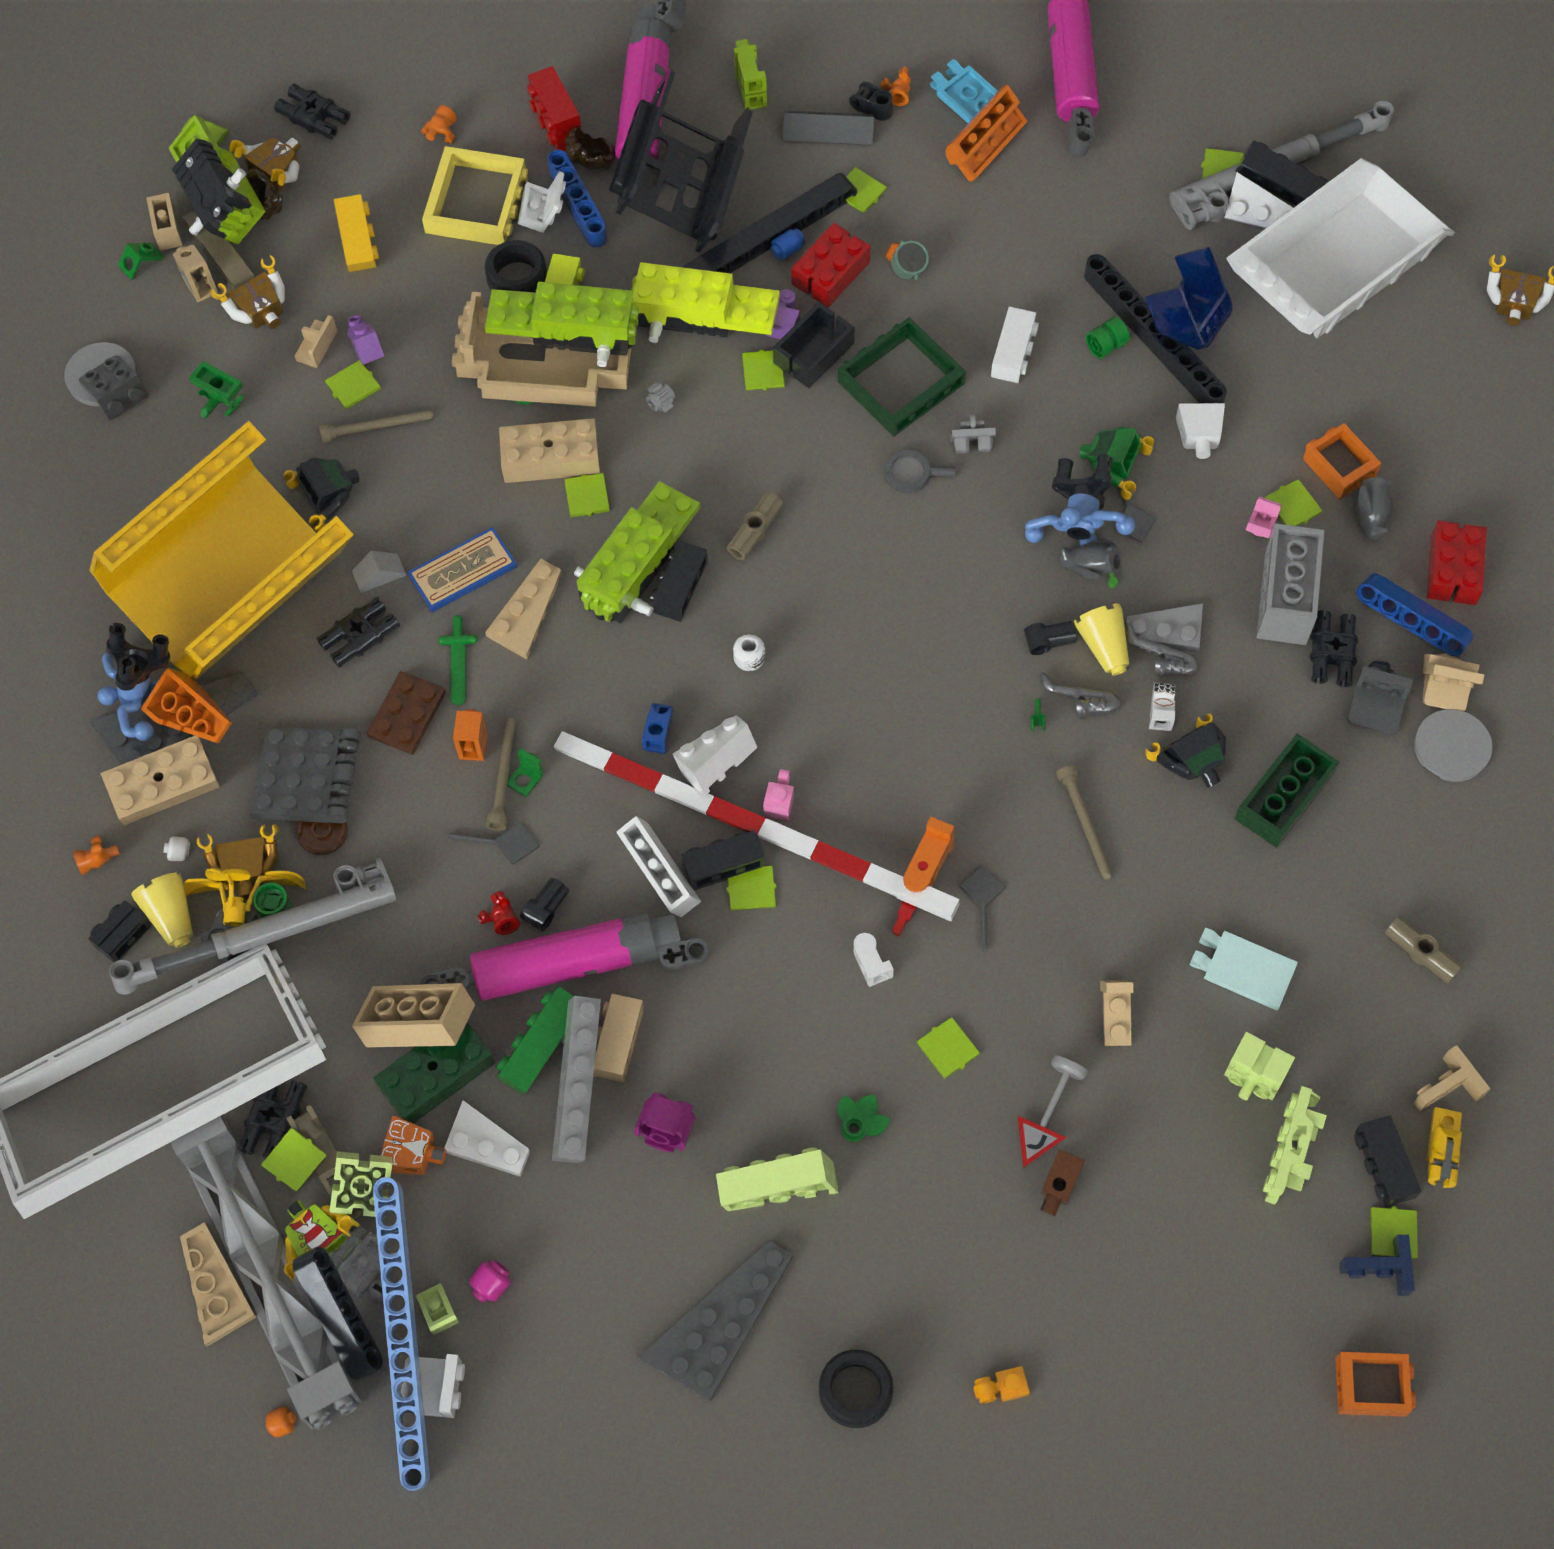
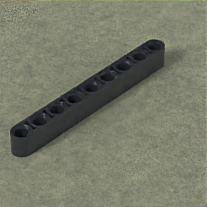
(757, 237)
(1114, 290)

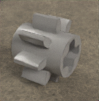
(660, 397)

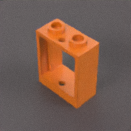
(1326, 472)
(1345, 1384)

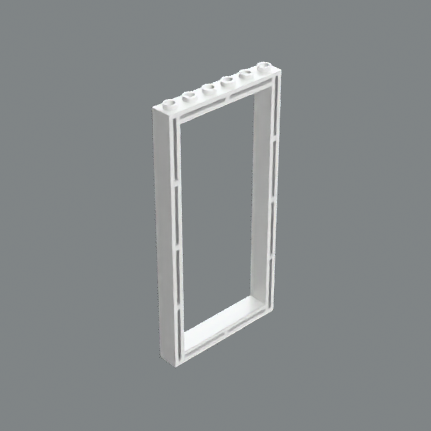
(176, 1121)

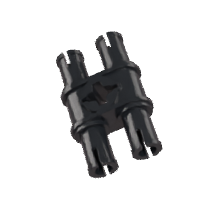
(312, 111)
(358, 642)
(1334, 648)
(266, 1106)

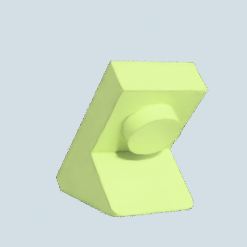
(437, 1309)

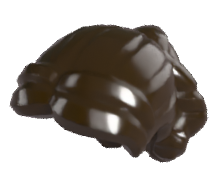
(589, 151)
(266, 193)

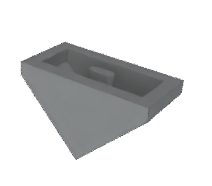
(377, 569)

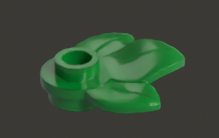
(863, 1115)

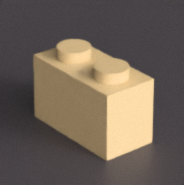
(164, 221)

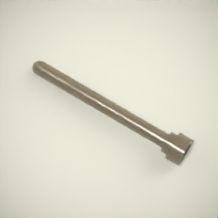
(330, 432)
(1068, 776)
(497, 817)

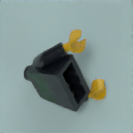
(325, 486)
(1194, 753)

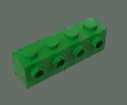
(537, 1043)

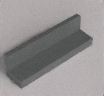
(828, 127)

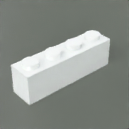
(658, 866)

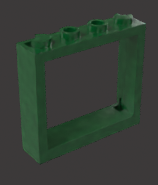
(921, 404)

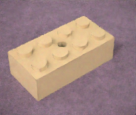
(549, 450)
(139, 795)
(413, 1015)

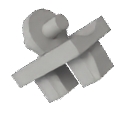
(983, 435)

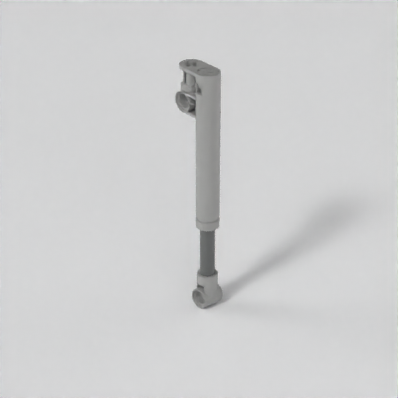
(1207, 197)
(356, 890)

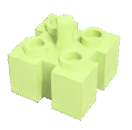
(1258, 1068)
(357, 1182)

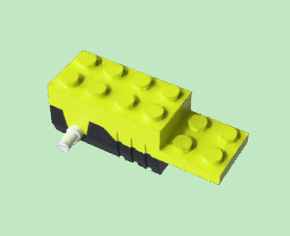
(700, 302)

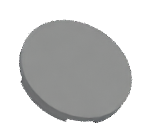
(88, 359)
(1453, 745)

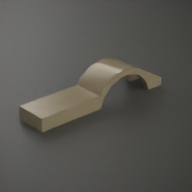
(311, 1127)

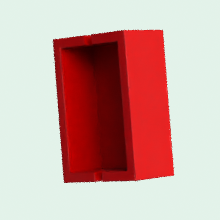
(552, 105)
(831, 264)
(1456, 560)

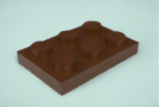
(406, 712)

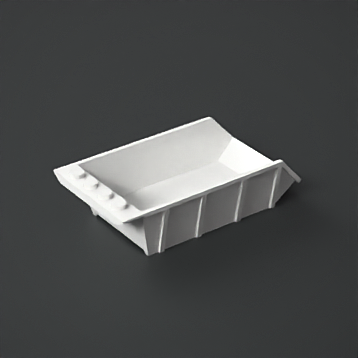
(1339, 248)

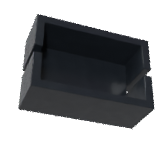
(813, 345)

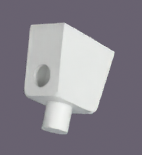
(1200, 426)

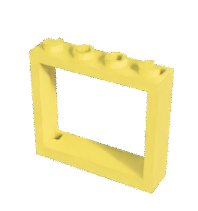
(469, 230)

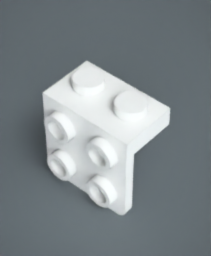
(541, 204)
(439, 1385)

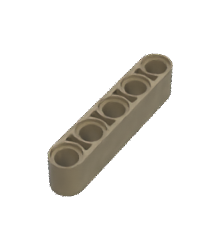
(221, 254)

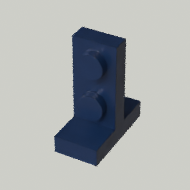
(1385, 1266)

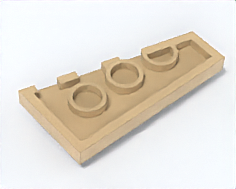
(522, 615)
(216, 1291)

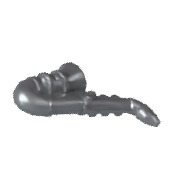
(1174, 661)
(1092, 701)

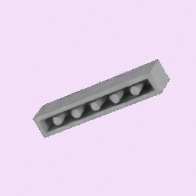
(576, 1079)

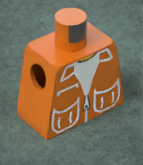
(411, 1147)

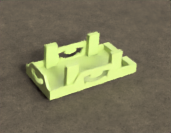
(1287, 1161)

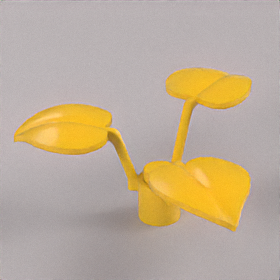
(234, 907)

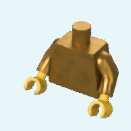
(252, 855)

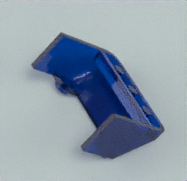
(1195, 308)

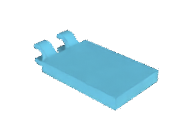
(965, 92)

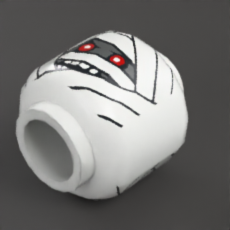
(749, 652)

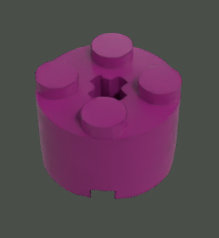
(665, 1123)

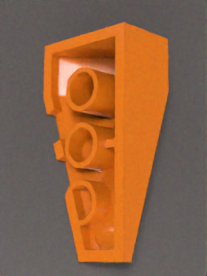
(186, 706)

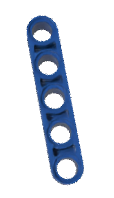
(578, 199)
(1403, 613)

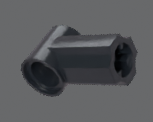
(1043, 638)
(541, 910)

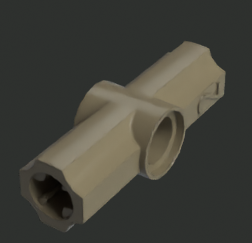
(747, 536)
(1436, 960)

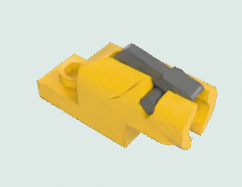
(1444, 1147)

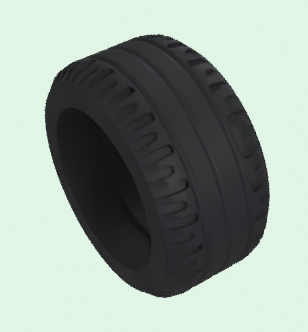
(513, 252)
(860, 1359)

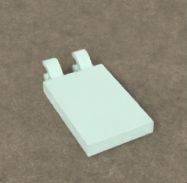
(1245, 968)

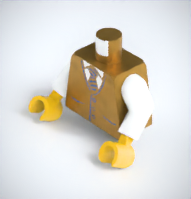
(272, 158)
(1517, 292)
(257, 300)

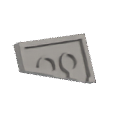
(1171, 627)

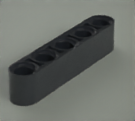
(337, 1313)

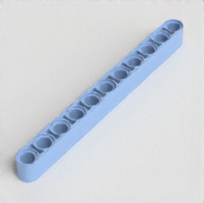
(409, 1343)

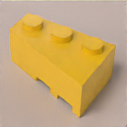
(356, 232)

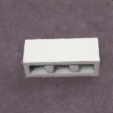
(1014, 345)

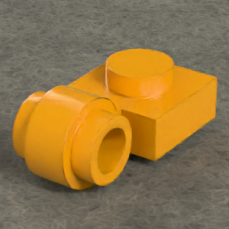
(1009, 1384)

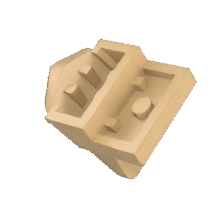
(1448, 681)

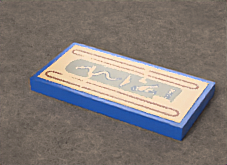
(462, 569)

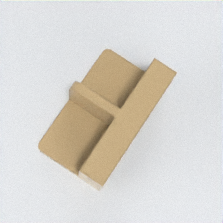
(316, 341)

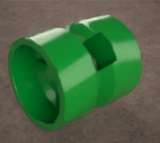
(1110, 336)
(271, 899)

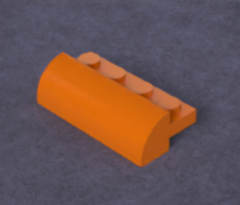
(986, 134)

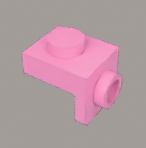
(1263, 517)

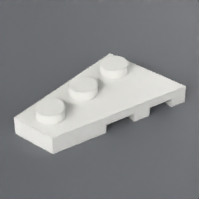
(1253, 204)
(485, 1143)

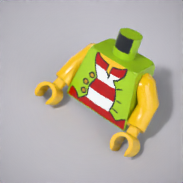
(314, 1228)

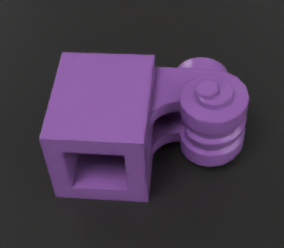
(786, 314)
(364, 340)

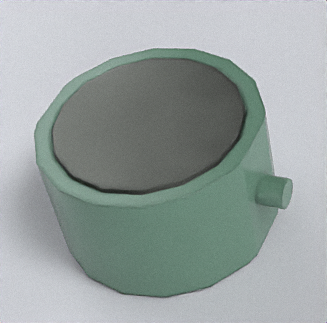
(909, 259)

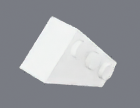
(714, 753)

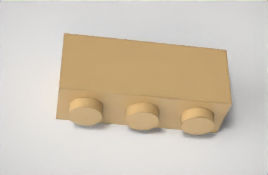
(617, 1037)

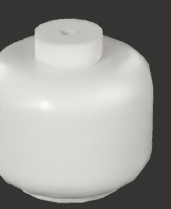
(177, 848)

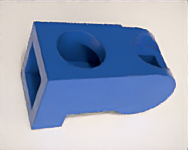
(657, 728)

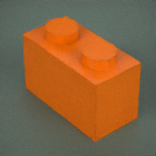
(470, 735)

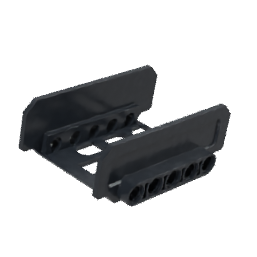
(722, 163)

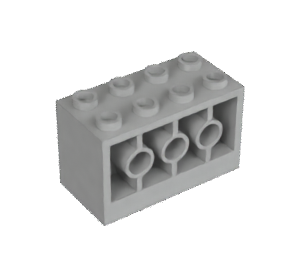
(1290, 584)

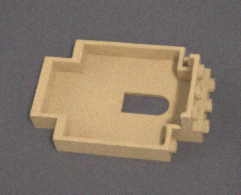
(559, 379)

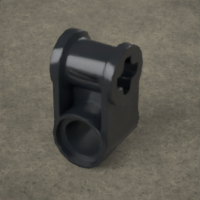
(872, 101)

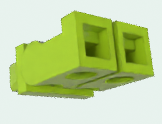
(751, 82)

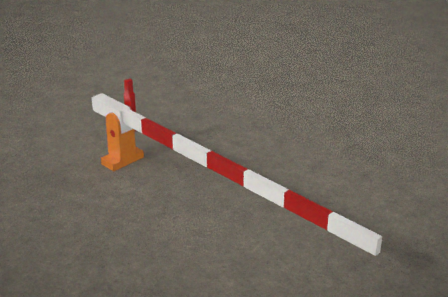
(913, 889)

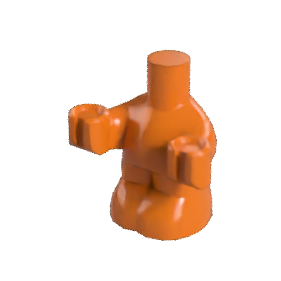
(899, 88)
(440, 123)
(95, 857)

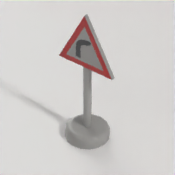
(1036, 1138)

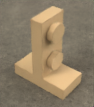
(1116, 1012)
(1461, 1073)

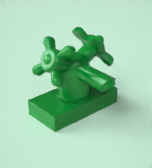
(217, 388)

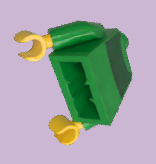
(1123, 446)

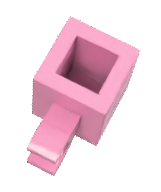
(779, 797)

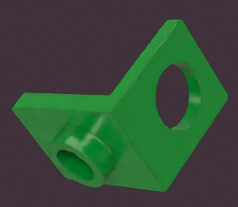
(138, 252)
(530, 766)

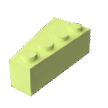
(776, 1180)

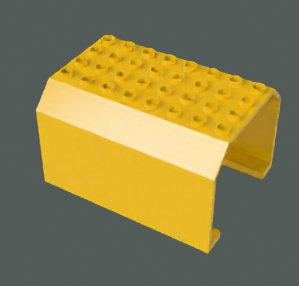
(213, 556)

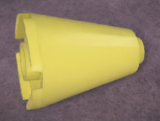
(1106, 637)
(166, 908)

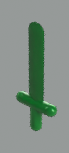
(458, 660)

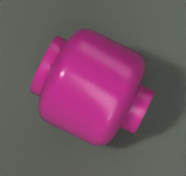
(489, 1281)

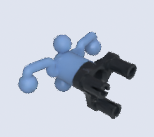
(1083, 507)
(131, 677)

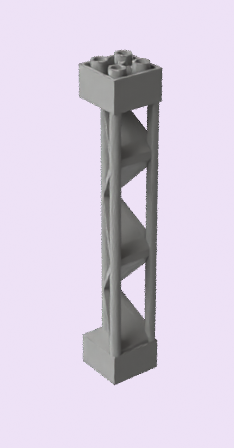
(255, 1252)

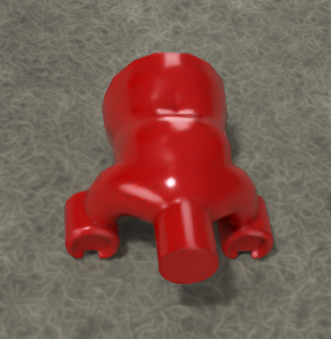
(502, 915)

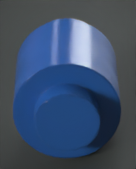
(787, 244)

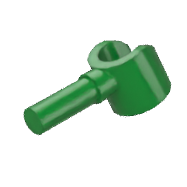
(1038, 718)

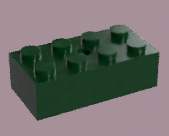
(1286, 790)
(417, 1090)

